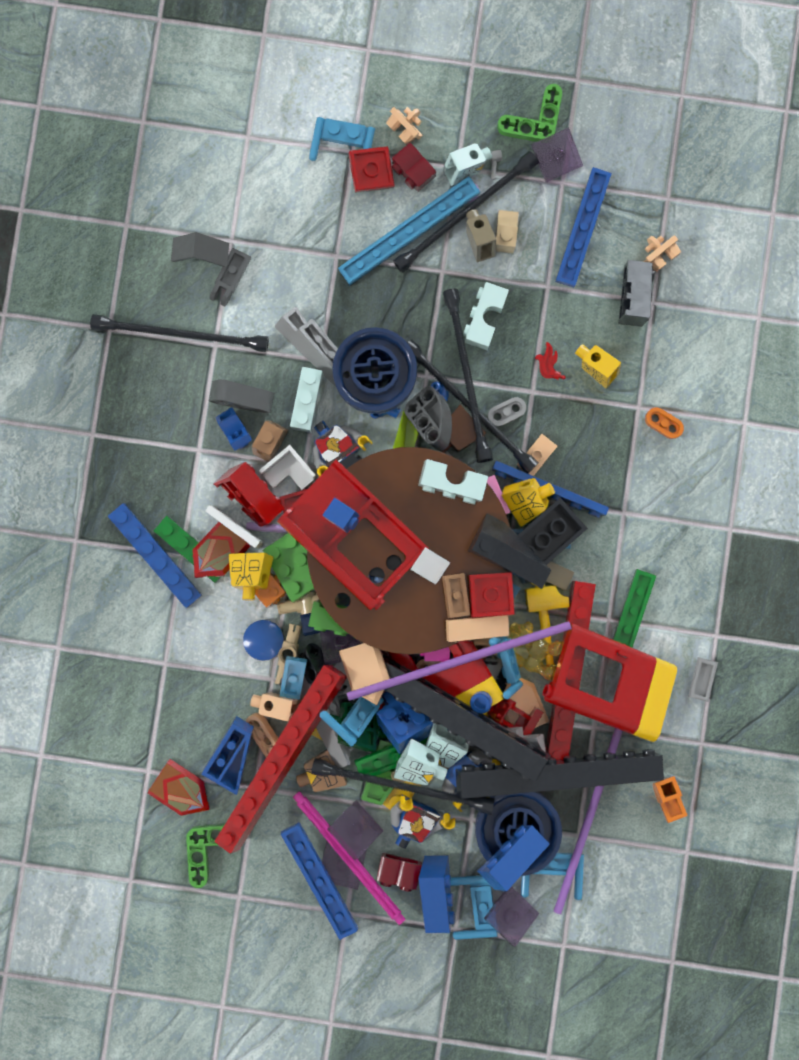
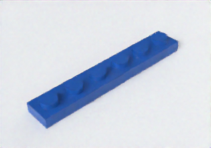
(583, 227)
(575, 500)
(155, 555)
(319, 881)

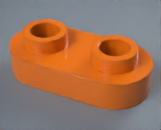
(663, 423)

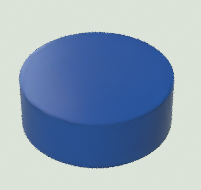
(481, 702)

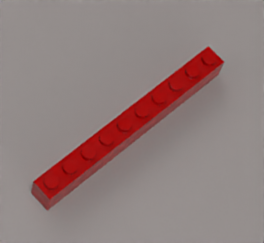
(561, 719)
(280, 759)

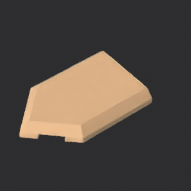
(364, 667)
(526, 699)

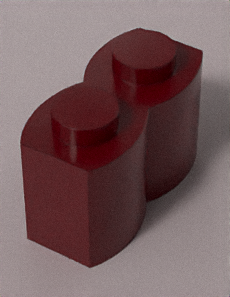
(413, 167)
(399, 872)

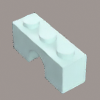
(491, 299)
(306, 399)
(434, 478)

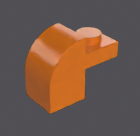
(668, 796)

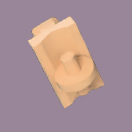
(397, 118)
(669, 247)

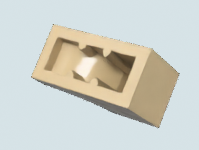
(506, 231)

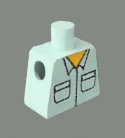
(465, 163)
(449, 746)
(419, 764)

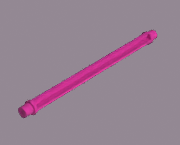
(355, 865)

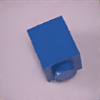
(341, 515)

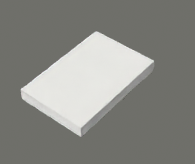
(234, 526)

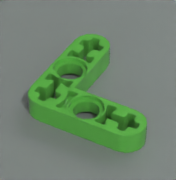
(543, 123)
(200, 846)

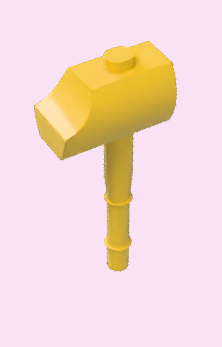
(542, 601)

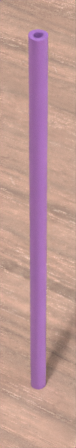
(459, 660)
(584, 833)

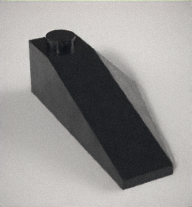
(505, 549)

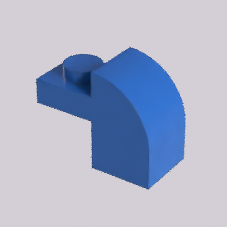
(234, 429)

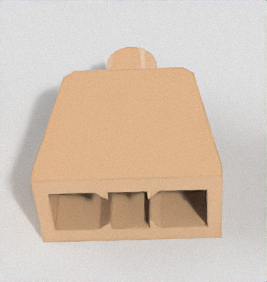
(282, 708)

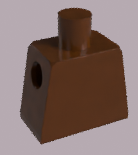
(462, 430)

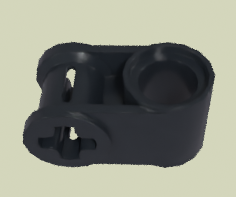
(314, 662)

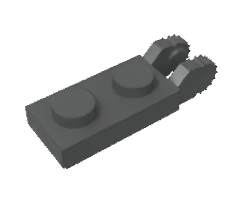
(230, 275)

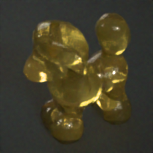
(537, 651)

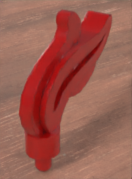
(547, 362)

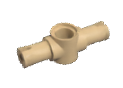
(301, 606)
(290, 643)

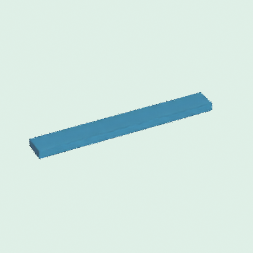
(409, 230)

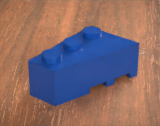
(230, 756)
(513, 858)
(436, 894)

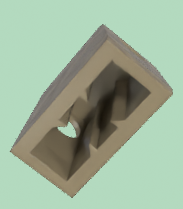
(480, 236)

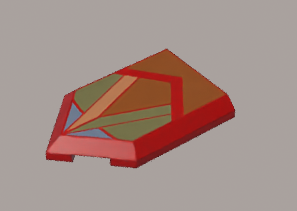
(213, 551)
(179, 790)

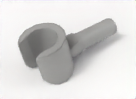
(496, 157)

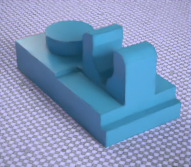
(293, 677)

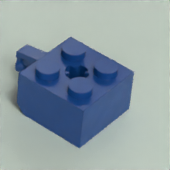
(402, 723)

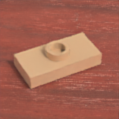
(540, 451)

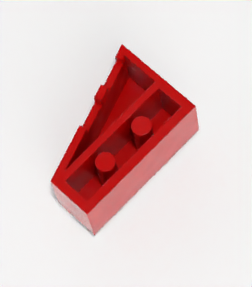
(251, 493)

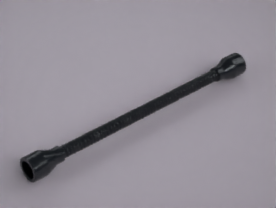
(525, 164)
(102, 323)
(482, 451)
(525, 460)
(324, 768)

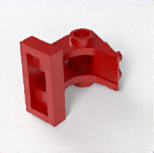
(526, 721)

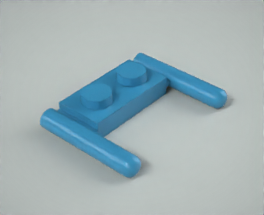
(341, 133)
(510, 667)
(355, 721)
(558, 866)
(482, 903)

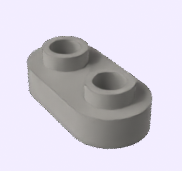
(506, 412)

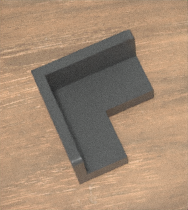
(200, 247)

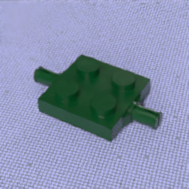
(368, 739)

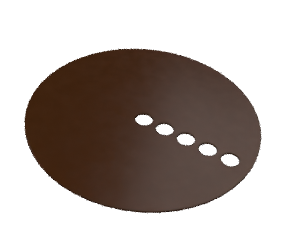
(414, 608)

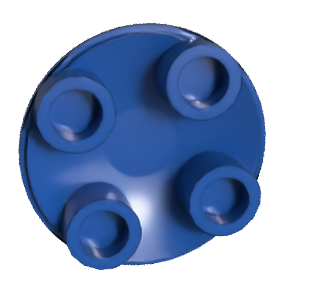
(263, 640)

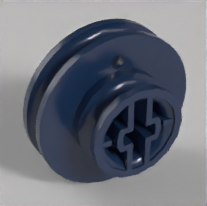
(365, 351)
(541, 814)

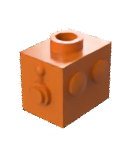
(272, 593)

